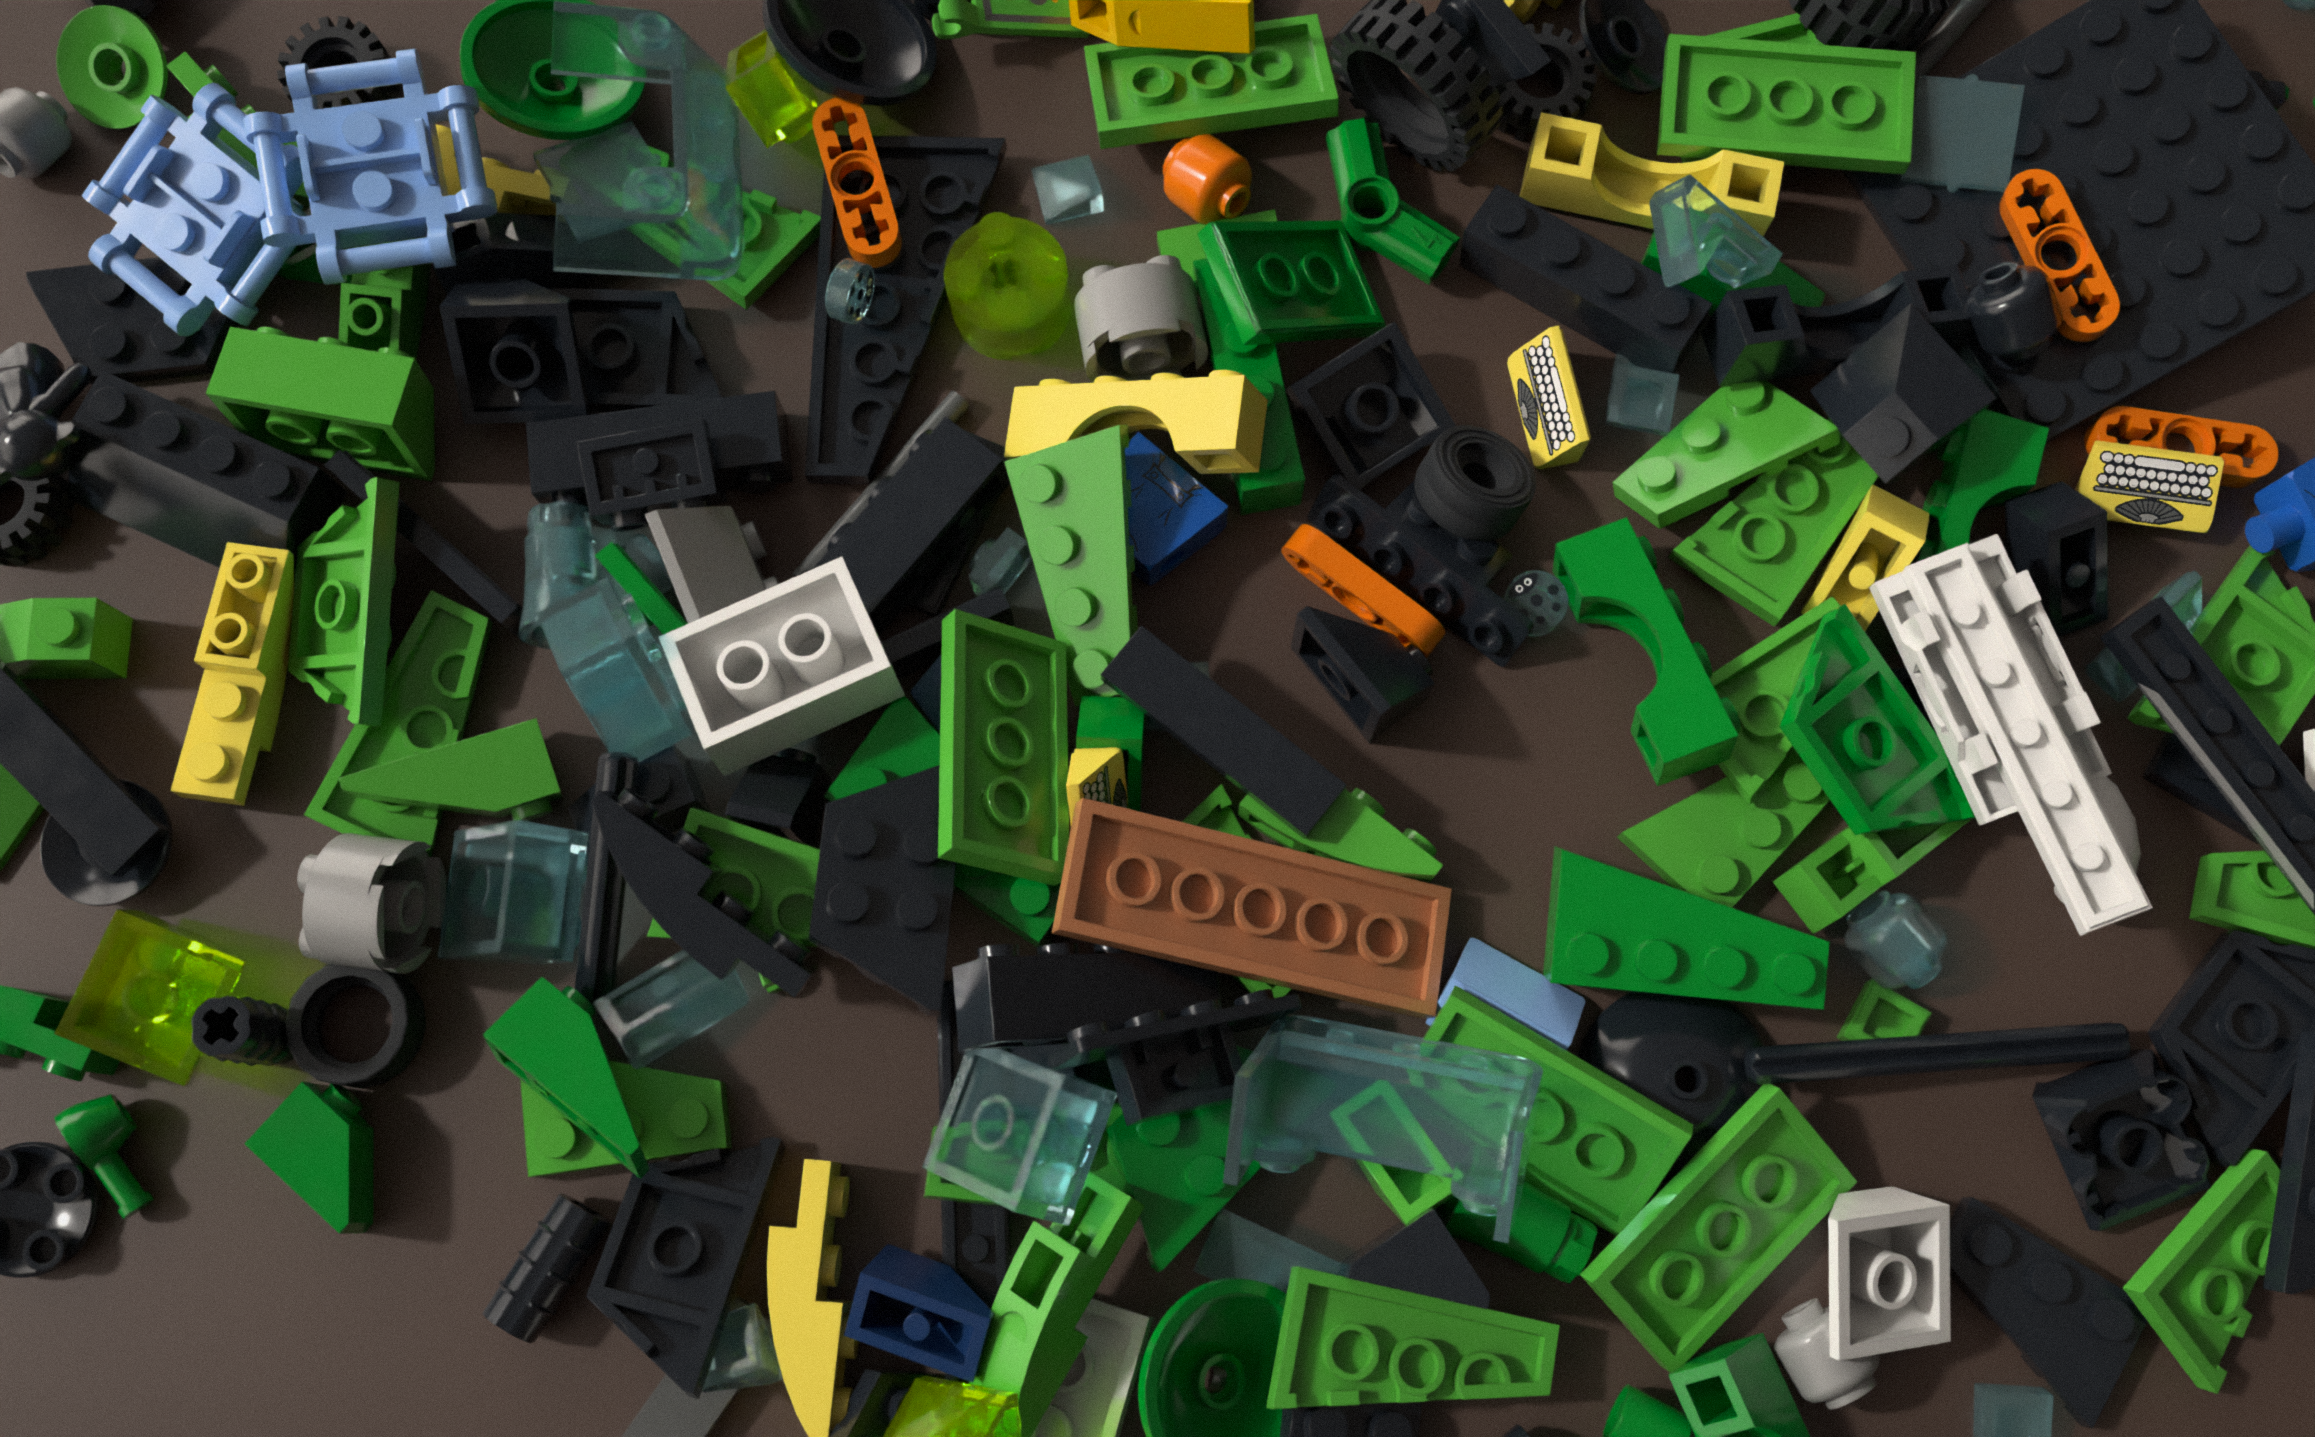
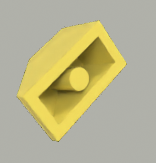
(1874, 545)

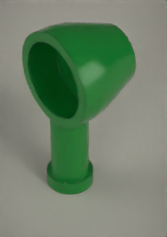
(95, 1134)

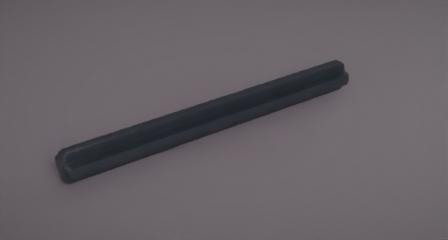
(1936, 1053)

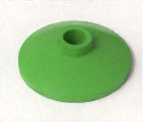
(92, 60)

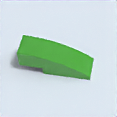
(1853, 868)

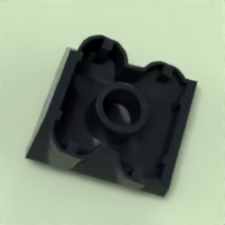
(2123, 1137)

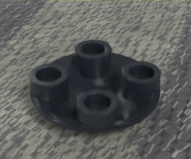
(44, 1208)

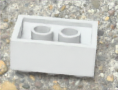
(780, 667)

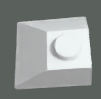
(1888, 1272)

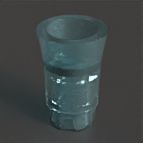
(556, 562)

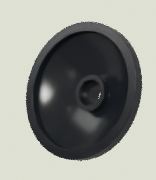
(854, 47)
(1654, 1034)

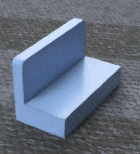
(1515, 992)

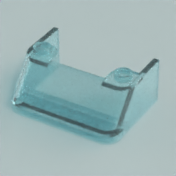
(670, 219)
(1389, 1104)

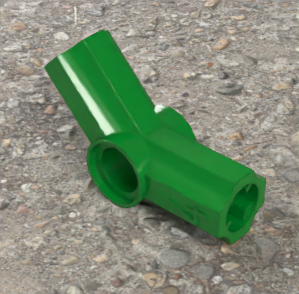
(1364, 182)

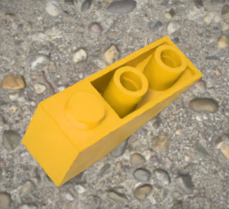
(1169, 23)

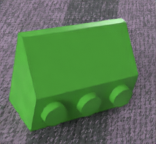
(327, 398)

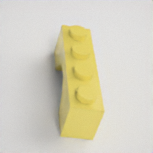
(1584, 173)
(1211, 419)

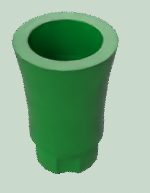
(1542, 1235)

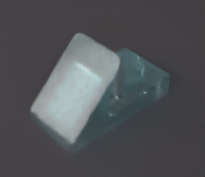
(1701, 231)

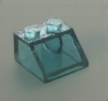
(514, 894)
(1020, 1133)

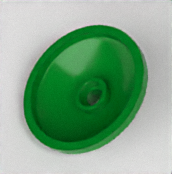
(509, 65)
(1223, 1327)

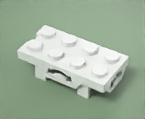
(1963, 744)

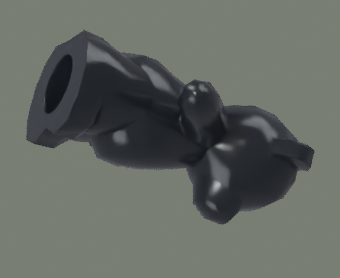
(32, 400)

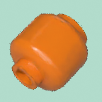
(1207, 179)

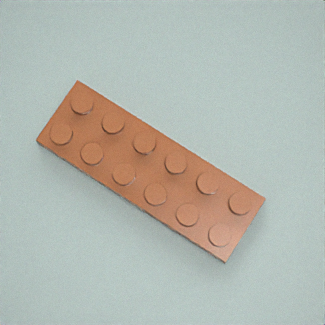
(1252, 909)

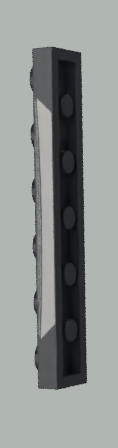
(2221, 737)

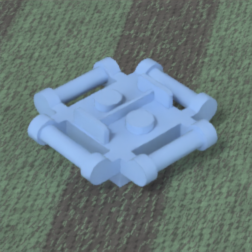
(371, 168)
(193, 209)

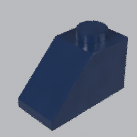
(920, 1313)

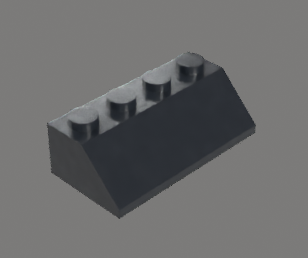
(191, 476)

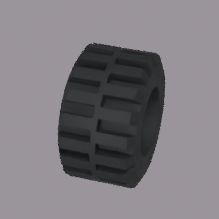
(1871, 23)

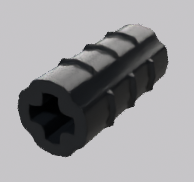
(241, 1031)
(546, 1268)

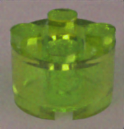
(1008, 287)

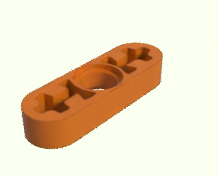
(863, 158)
(2070, 230)
(2206, 434)
(1361, 589)

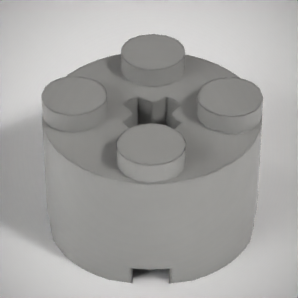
(1139, 320)
(371, 902)

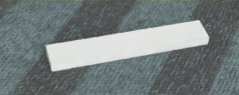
(2027, 741)

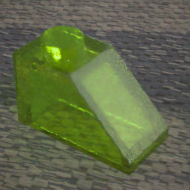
(769, 91)

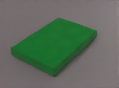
(1290, 281)

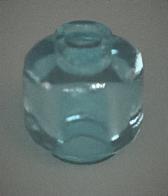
(1895, 940)

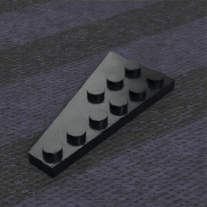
(868, 367)

